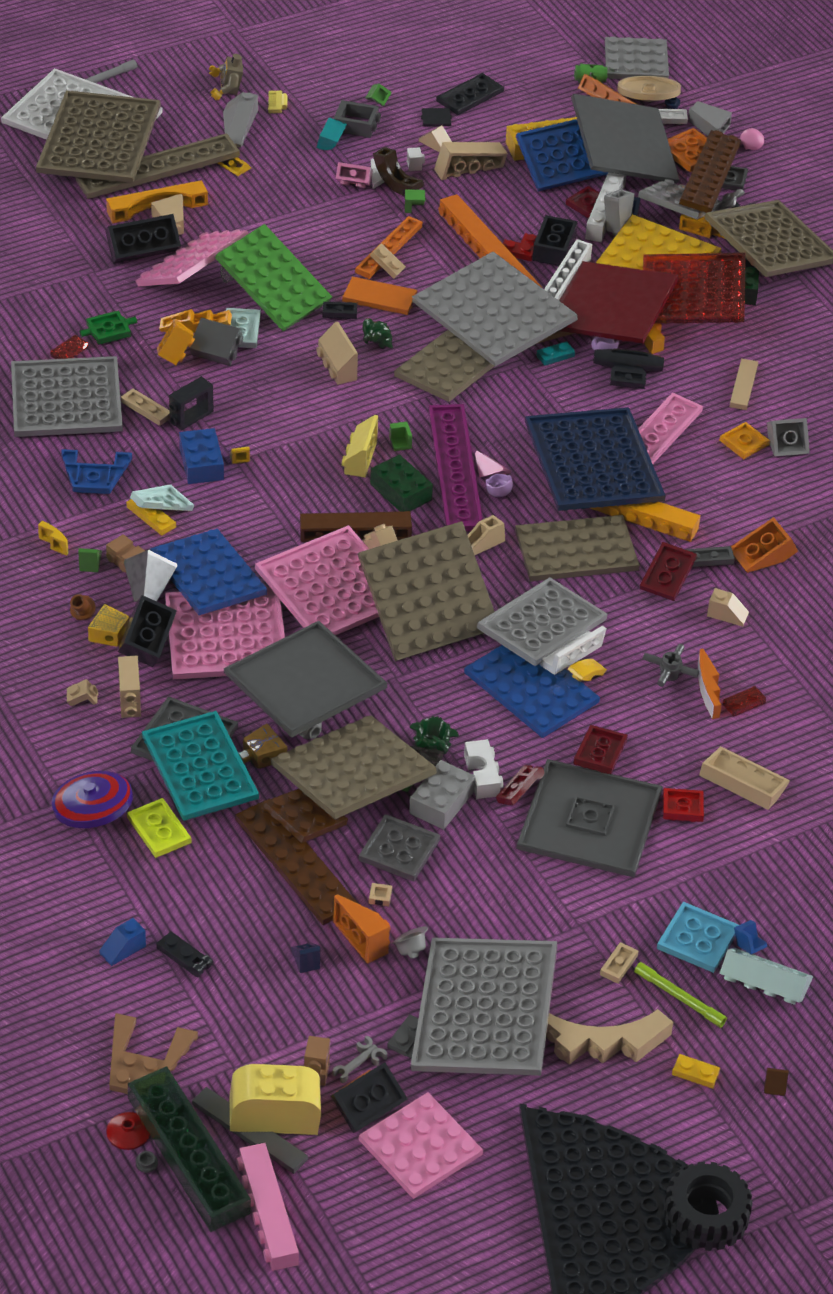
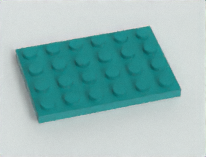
(200, 765)

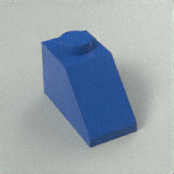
(123, 942)

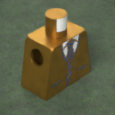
(262, 746)

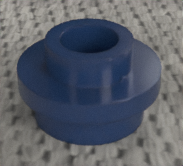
(672, 103)

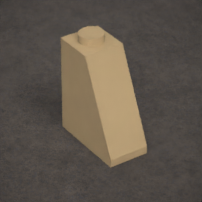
(168, 206)

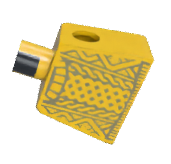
(108, 626)

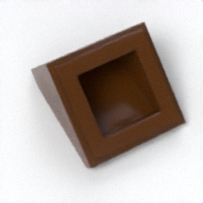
(776, 1081)

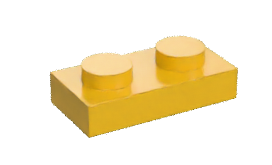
(695, 1071)

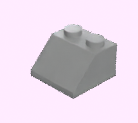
(788, 437)

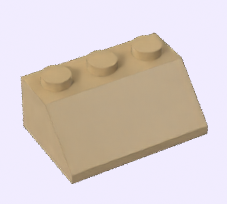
(338, 354)

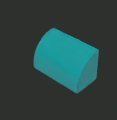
(330, 134)

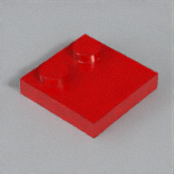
(683, 805)

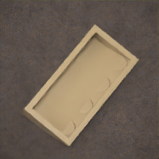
(743, 777)

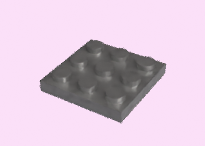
(399, 847)

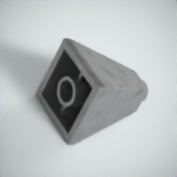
(148, 574)

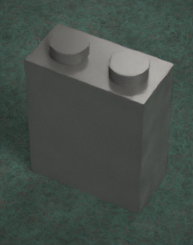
(216, 341)

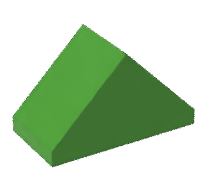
(89, 559)

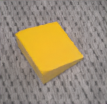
(240, 455)

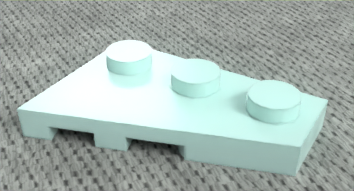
(161, 498)

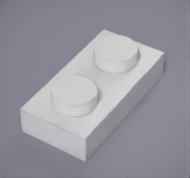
(674, 116)

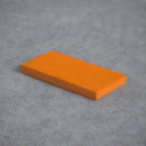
(379, 295)

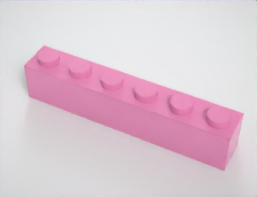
(268, 1207)

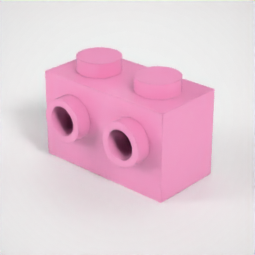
(354, 174)

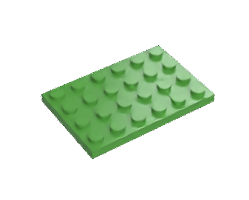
(273, 277)

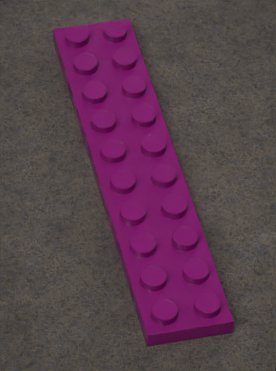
(455, 465)

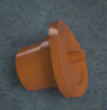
(82, 607)

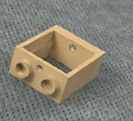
(129, 686)

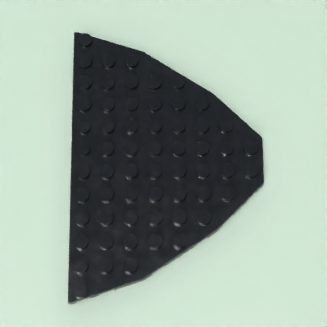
(602, 1204)

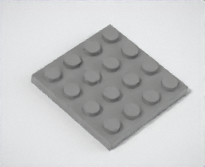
(636, 57)
(669, 195)

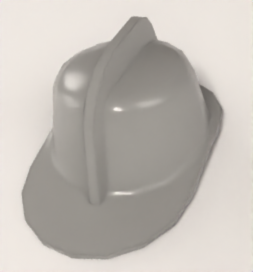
(411, 942)

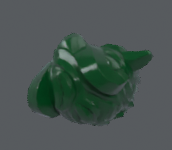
(377, 332)
(433, 734)

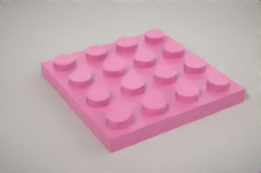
(420, 1145)

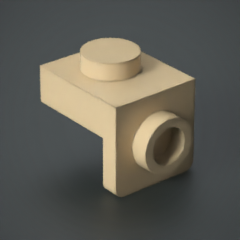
(81, 692)

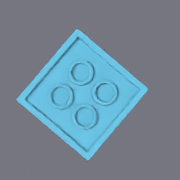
(697, 937)

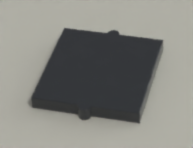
(436, 117)

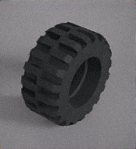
(704, 1229)

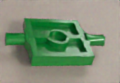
(108, 327)

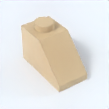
(727, 607)

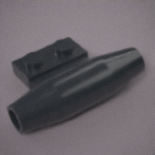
(628, 366)

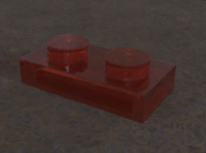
(69, 348)
(744, 701)

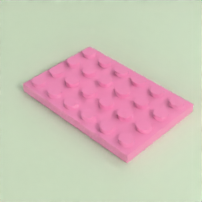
(190, 258)

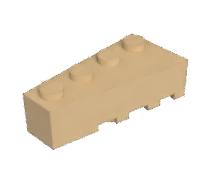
(466, 157)

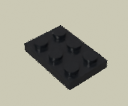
(369, 1097)

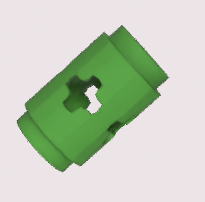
(599, 72)

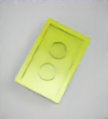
(159, 827)

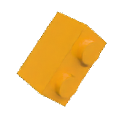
(175, 342)

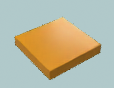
(744, 440)

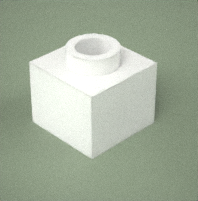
(415, 159)

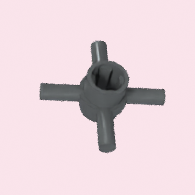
(670, 665)

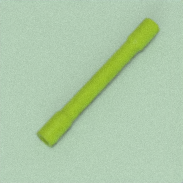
(708, 1012)

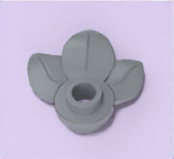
(729, 199)

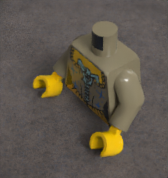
(230, 76)

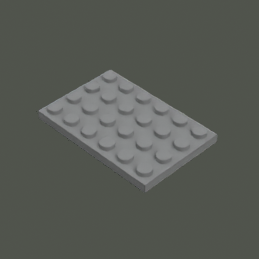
(542, 621)

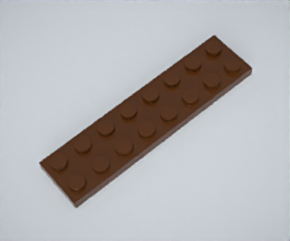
(294, 862)

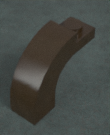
(392, 174)

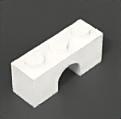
(481, 756)

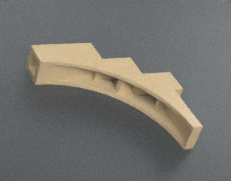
(633, 1038)

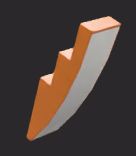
(708, 684)

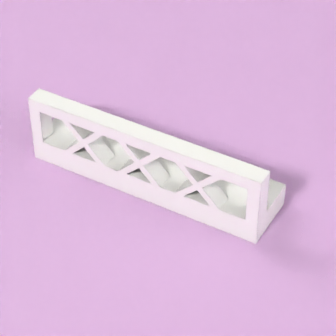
(574, 651)

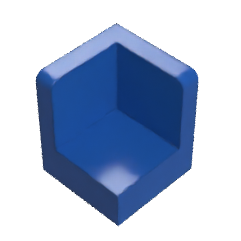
(747, 937)

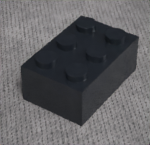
(554, 240)
(147, 630)

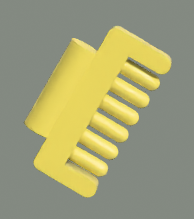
(277, 101)

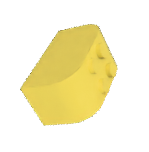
(275, 1099)

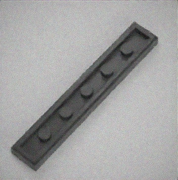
(278, 1148)

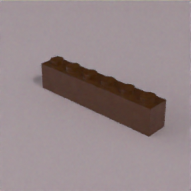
(319, 524)

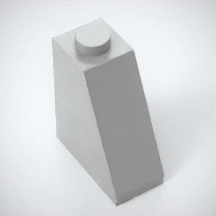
(709, 118)
(618, 209)

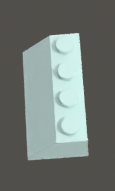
(765, 975)

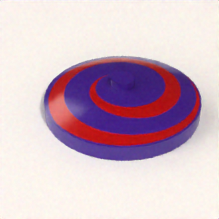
(92, 799)

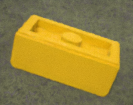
(236, 170)

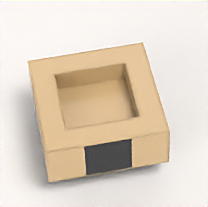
(380, 894)

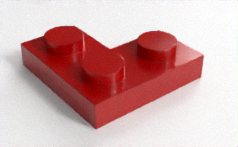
(522, 250)

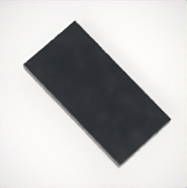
(470, 94)

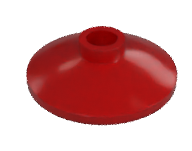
(127, 1137)

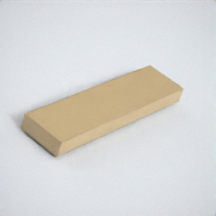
(744, 384)

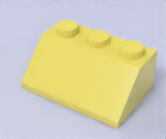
(362, 448)

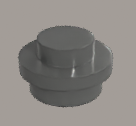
(146, 1162)

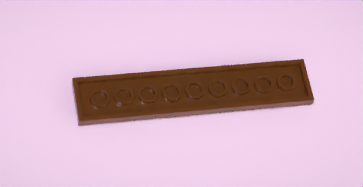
(710, 171)

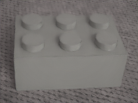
(442, 795)

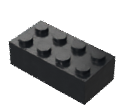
(143, 238)

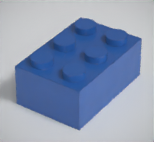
(201, 456)

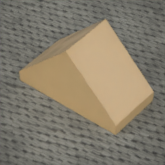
(435, 138)

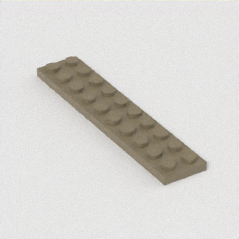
(168, 164)

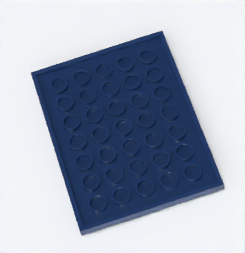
(594, 459)

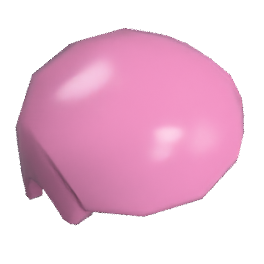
(752, 139)

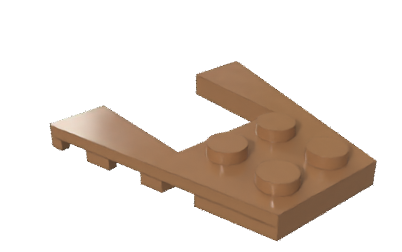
(130, 1066)

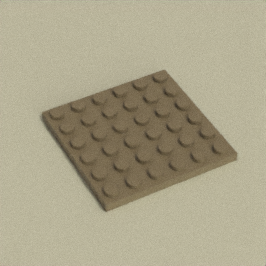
(771, 237)
(427, 590)
(353, 766)

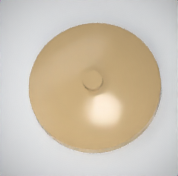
(649, 88)

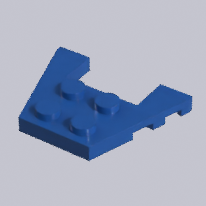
(94, 477)

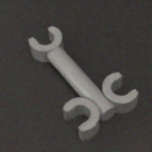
(366, 1052)

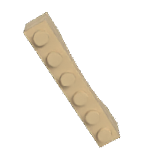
(487, 534)

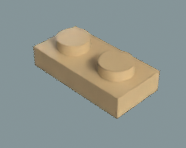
(387, 261)
(619, 962)

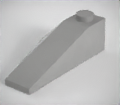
(239, 116)

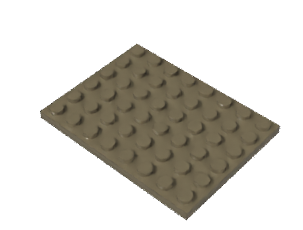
(98, 136)

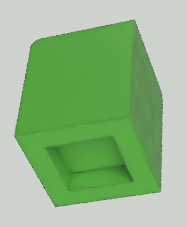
(378, 94)
(413, 197)
(400, 436)

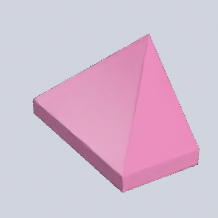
(488, 466)

